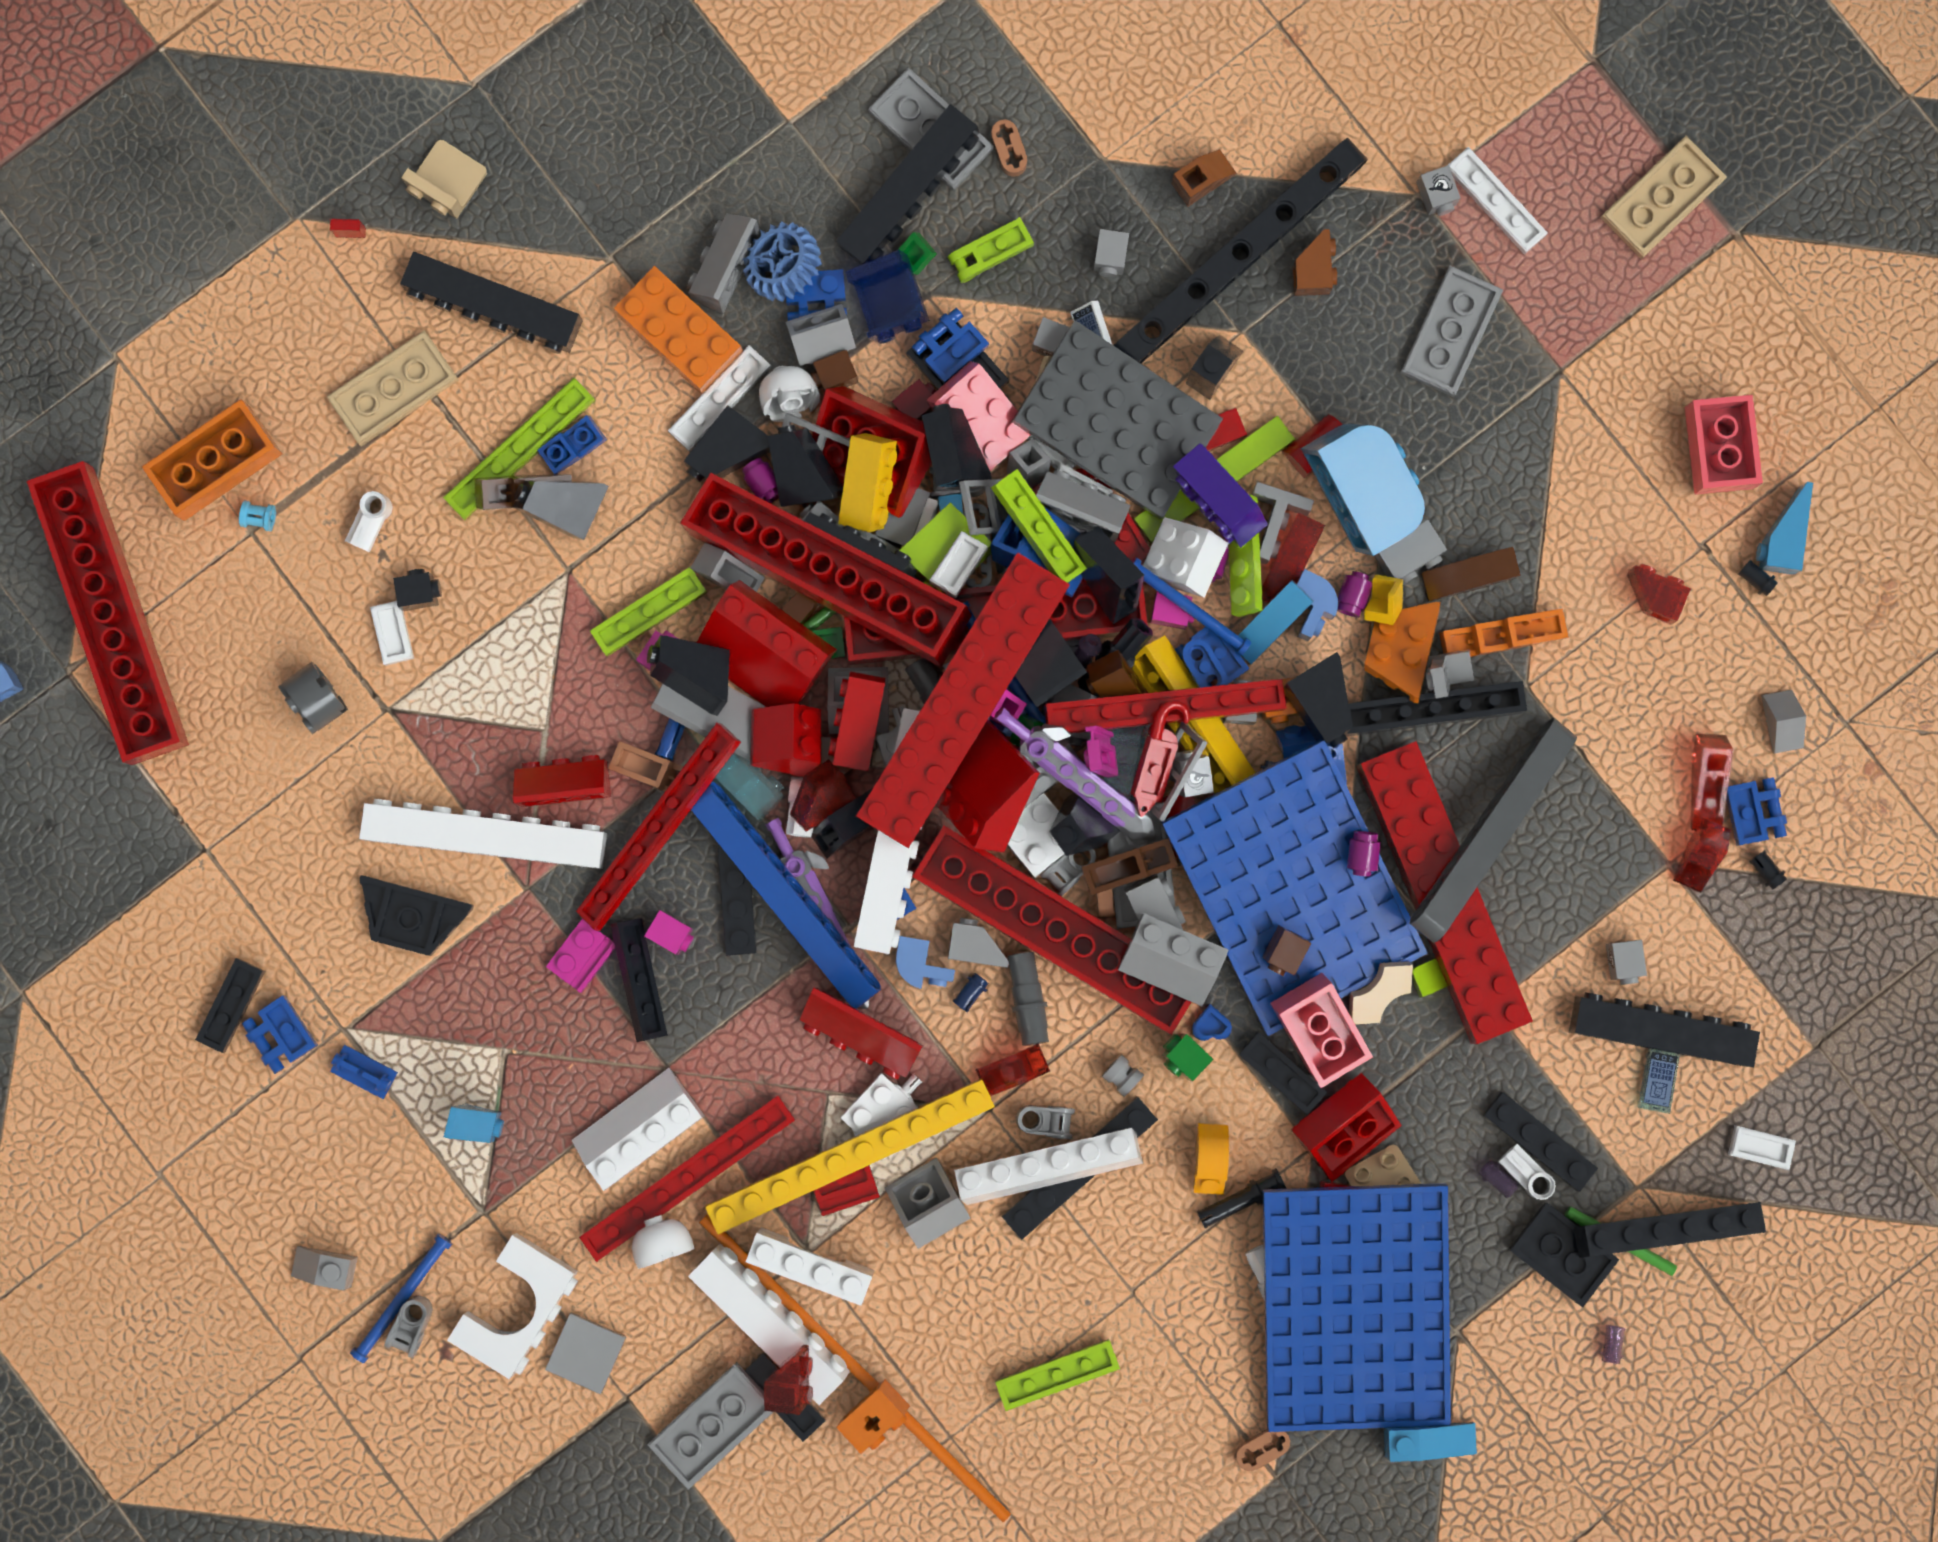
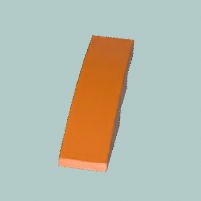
(1506, 633)

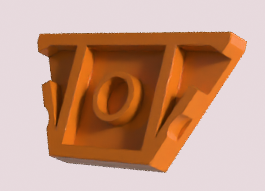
(1402, 650)

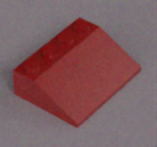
(854, 414)
(769, 650)
(989, 791)
(860, 1032)

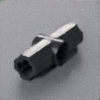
(1128, 641)

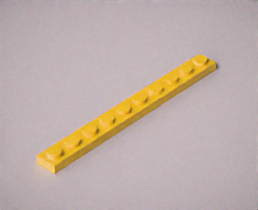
(849, 1156)

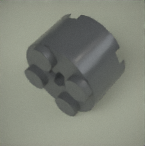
(312, 697)

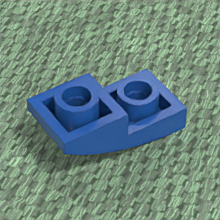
(572, 445)

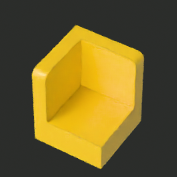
(1385, 600)

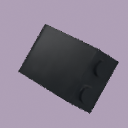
(1048, 666)

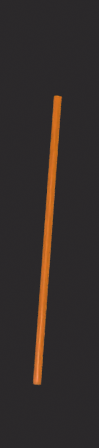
(862, 1375)

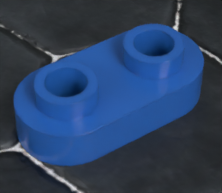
(1206, 666)

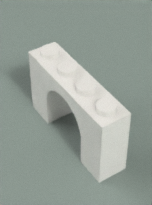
(836, 1278)
(507, 1349)

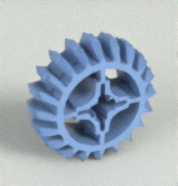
(788, 268)

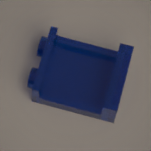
(889, 296)

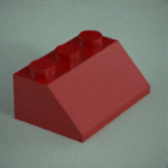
(561, 781)
(1346, 1127)

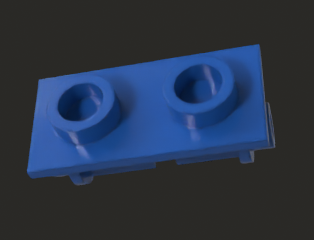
(363, 1071)

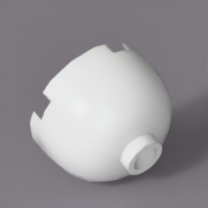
(787, 391)
(660, 1241)

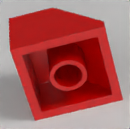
(786, 738)

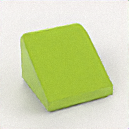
(1428, 978)

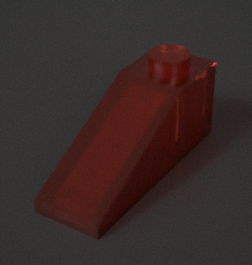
(1292, 555)
(1710, 778)

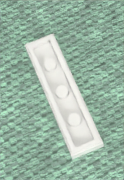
(1496, 200)
(724, 391)

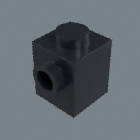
(417, 590)

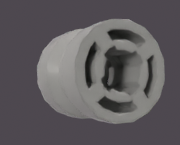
(1122, 1075)

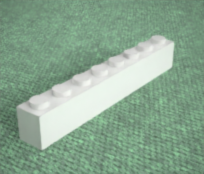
(483, 835)
(886, 881)

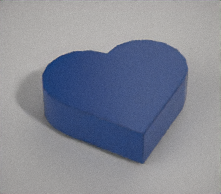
(1211, 1024)

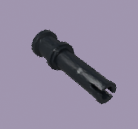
(1241, 1199)

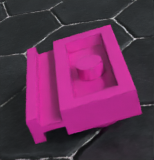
(1100, 753)
(581, 956)

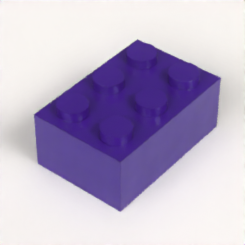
(1219, 496)

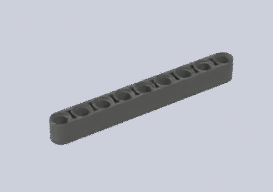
(1493, 830)

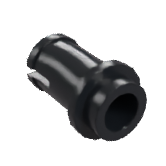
(1758, 578)
(1768, 870)

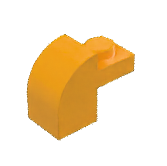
(1211, 1158)

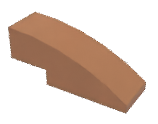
(644, 766)

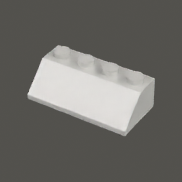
(637, 1129)

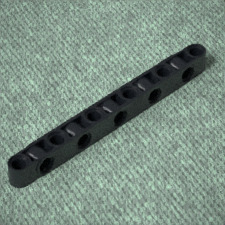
(1254, 239)

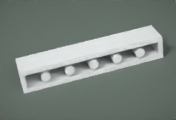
(1048, 1166)
(766, 1319)

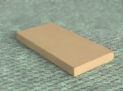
(1663, 197)
(392, 388)

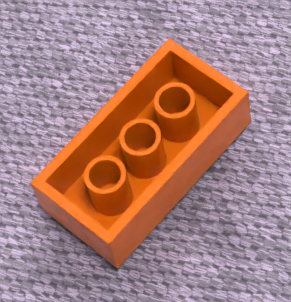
(678, 330)
(212, 460)

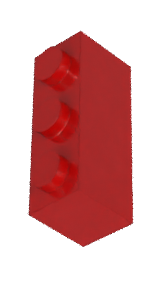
(857, 720)

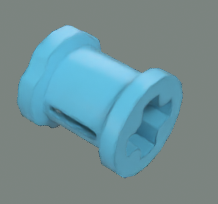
(266, 521)

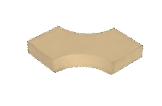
(1390, 982)

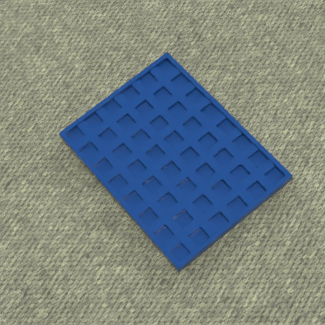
(1279, 856)
(1357, 1307)

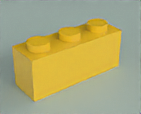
(867, 482)

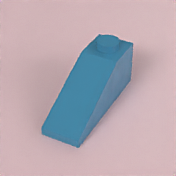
(1785, 542)
(473, 1124)
(1429, 1442)

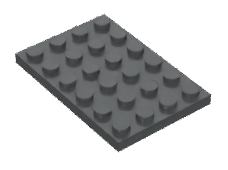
(1115, 418)

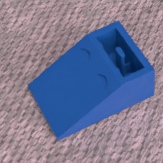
(1011, 540)

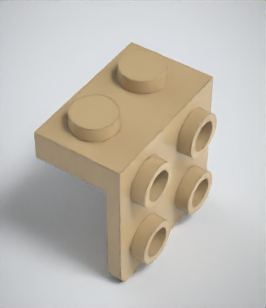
(445, 179)
(1382, 1168)

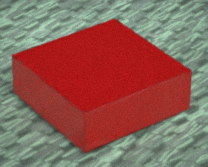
(347, 228)

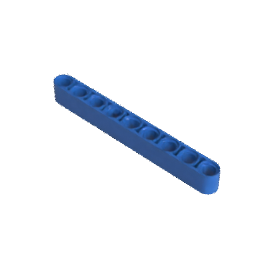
(785, 896)

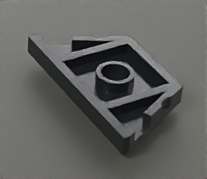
(410, 916)

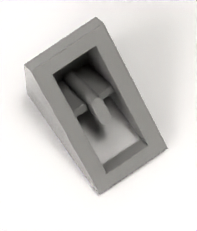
(1784, 721)

